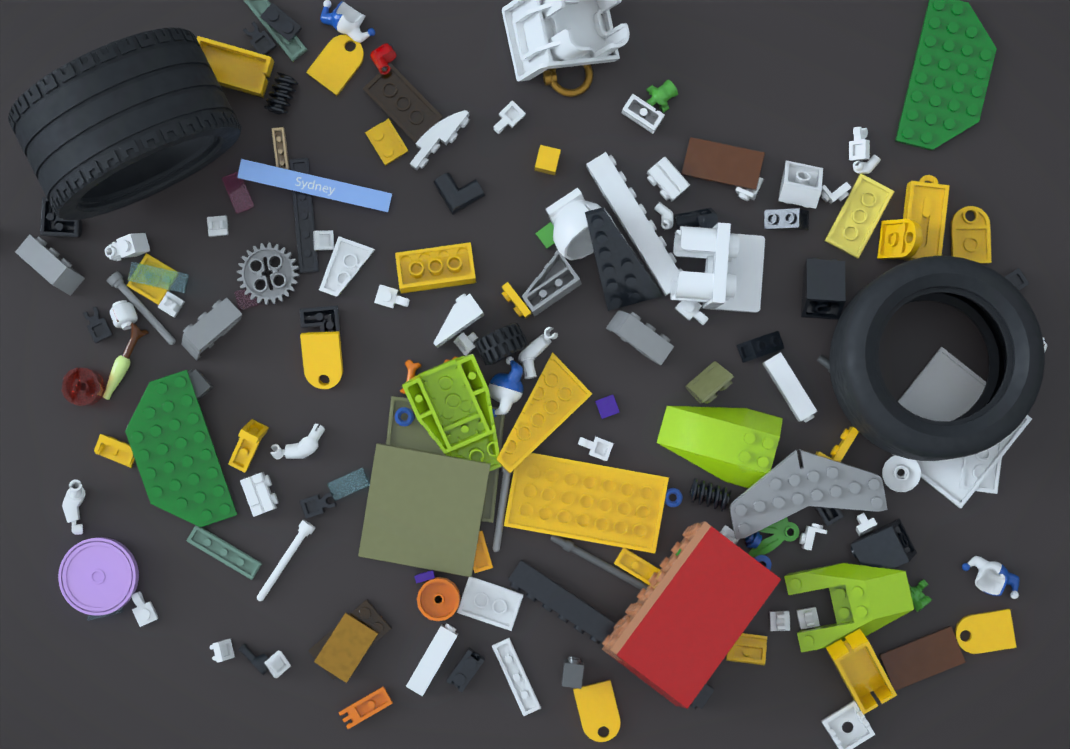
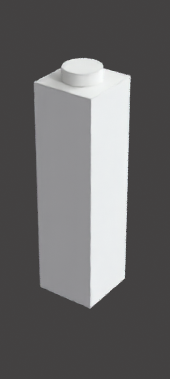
(790, 388)
(432, 659)

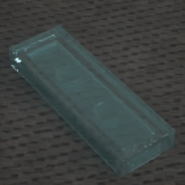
(158, 277)

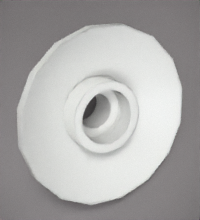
(902, 483)

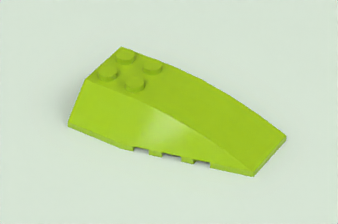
(456, 409)
(724, 441)

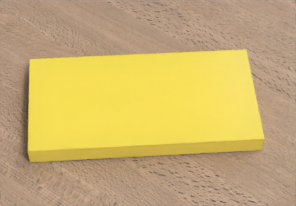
(859, 216)

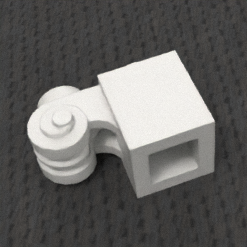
(128, 246)

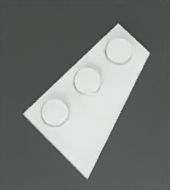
(343, 265)

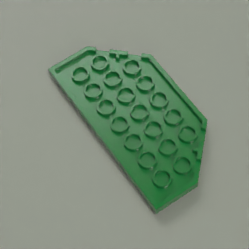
(946, 76)
(178, 453)

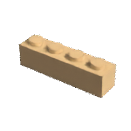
(280, 148)

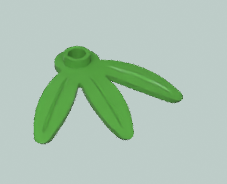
(780, 534)

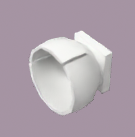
(570, 225)

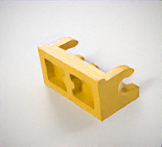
(114, 450)

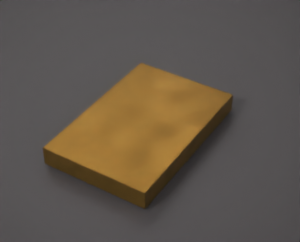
(346, 647)

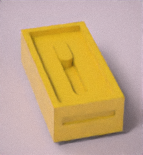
(928, 207)

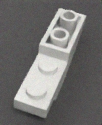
(442, 131)

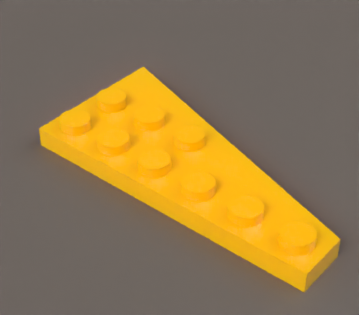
(548, 406)

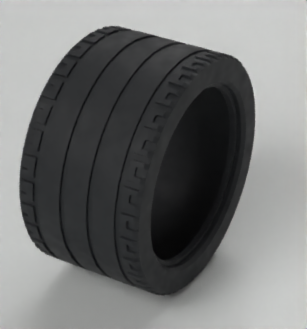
(123, 122)

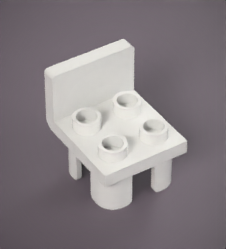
(561, 34)
(731, 268)

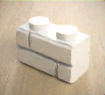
(642, 113)
(667, 179)
(259, 493)

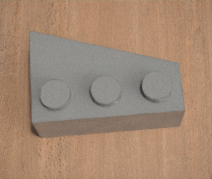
(551, 285)
(210, 327)
(640, 336)

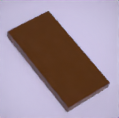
(723, 163)
(922, 658)

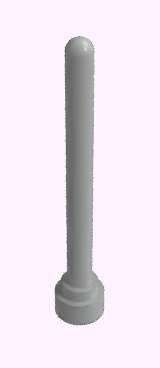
(117, 281)
(501, 510)

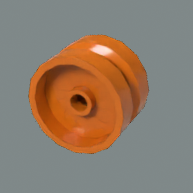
(438, 587)

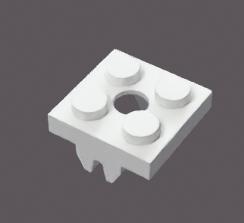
(861, 727)

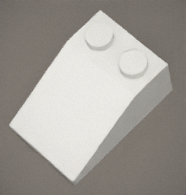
(460, 317)

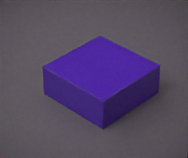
(607, 406)
(425, 576)

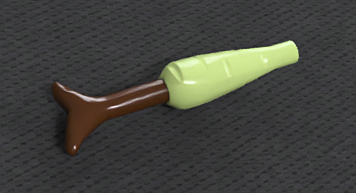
(123, 362)

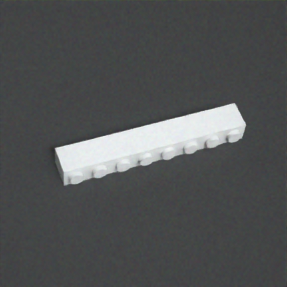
(634, 220)

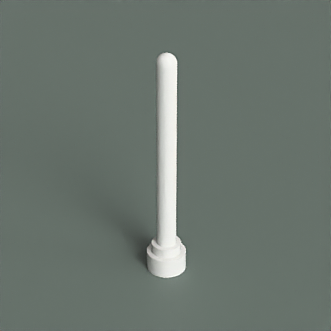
(305, 529)

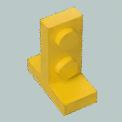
(247, 445)
(839, 452)

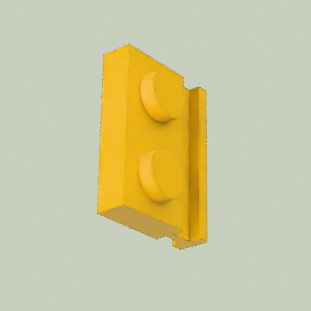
(386, 142)
(510, 295)
(749, 649)

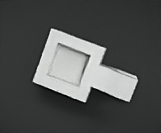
(510, 116)
(860, 147)
(388, 297)
(691, 309)
(598, 448)
(144, 611)

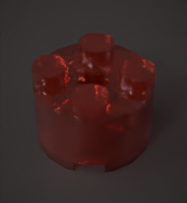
(72, 383)

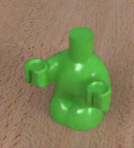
(662, 94)
(918, 597)

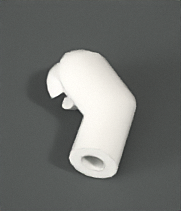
(866, 167)
(666, 216)

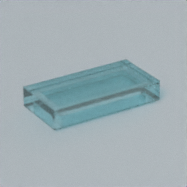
(348, 484)

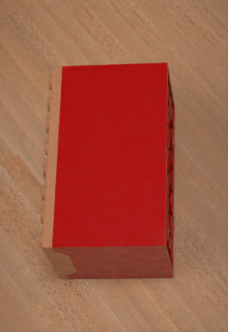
(690, 614)

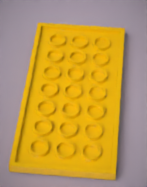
(587, 502)

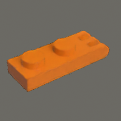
(366, 707)

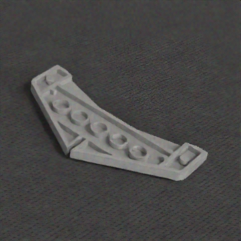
(793, 488)

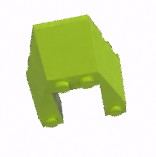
(860, 598)

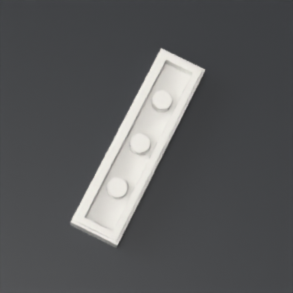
(516, 676)

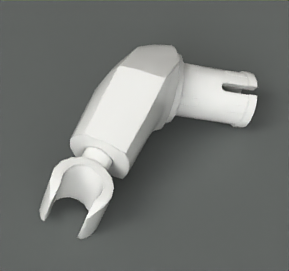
(534, 349)
(302, 449)
(71, 503)

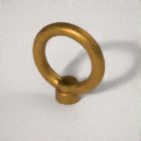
(550, 78)

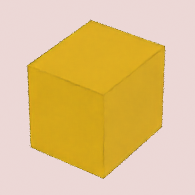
(547, 160)

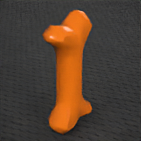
(412, 367)

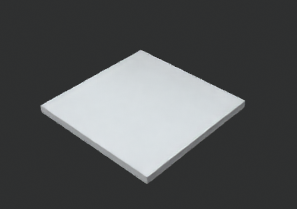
(944, 393)

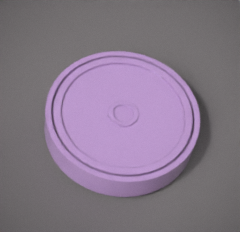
(98, 576)

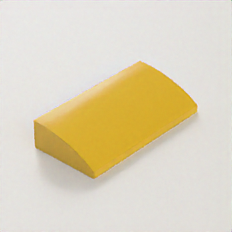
(435, 267)

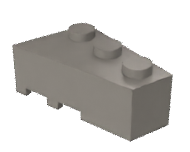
(49, 264)

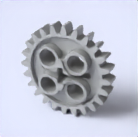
(251, 277)

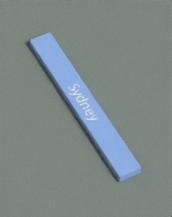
(314, 185)

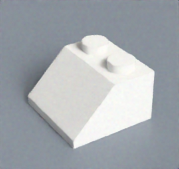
(801, 184)

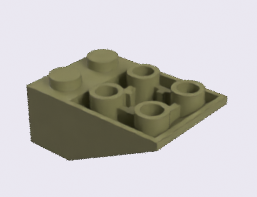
(708, 382)

